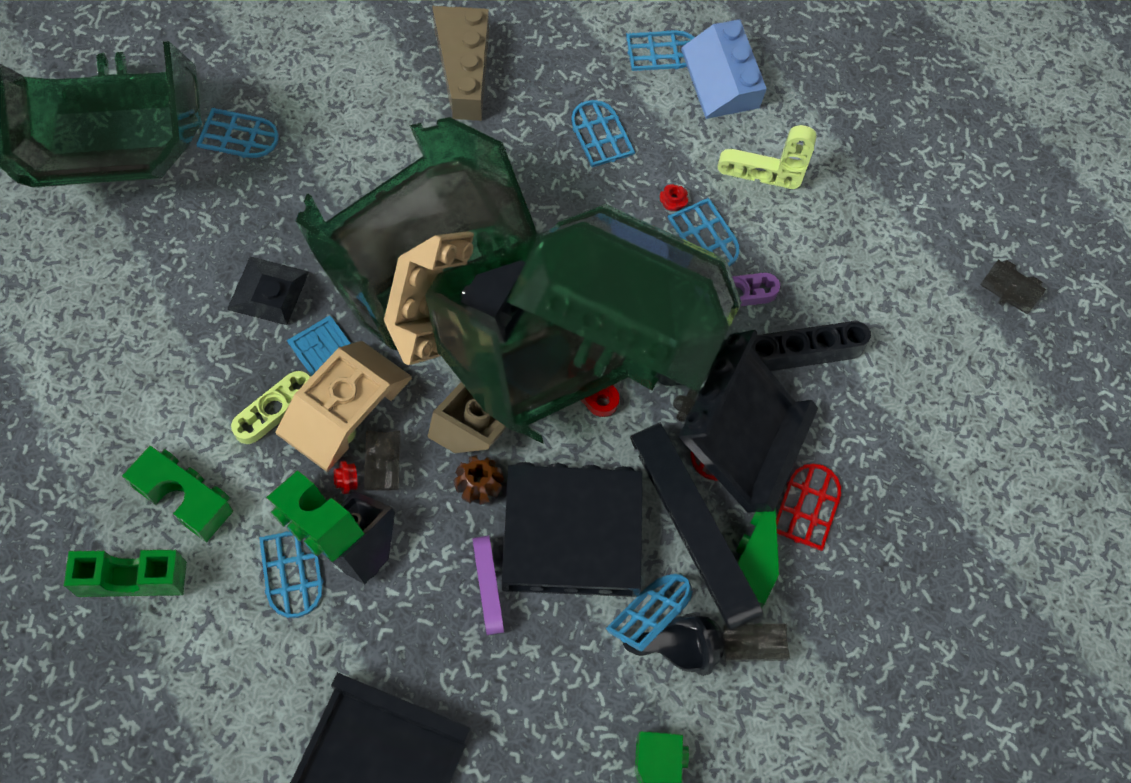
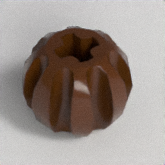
(488, 485)

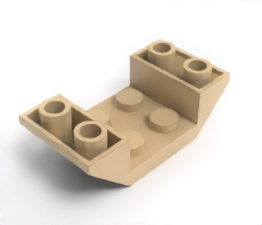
(407, 307)
(338, 401)

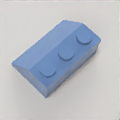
(724, 70)

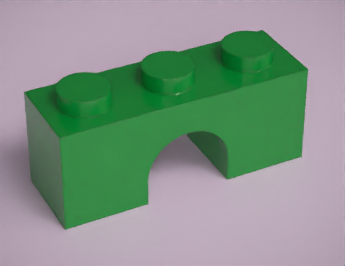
(158, 474)
(322, 523)
(109, 576)

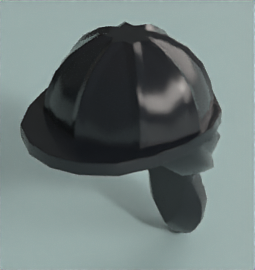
(688, 643)

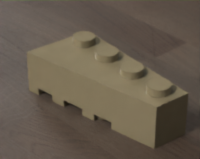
(463, 51)

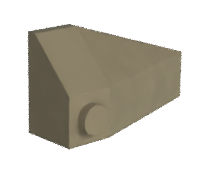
(463, 424)

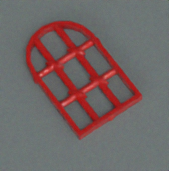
(813, 518)

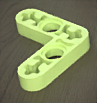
(778, 172)
(279, 392)

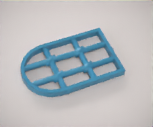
(650, 45)
(227, 138)
(609, 138)
(709, 224)
(285, 586)
(657, 628)

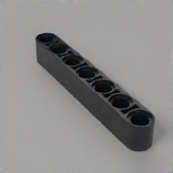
(806, 343)
(697, 528)

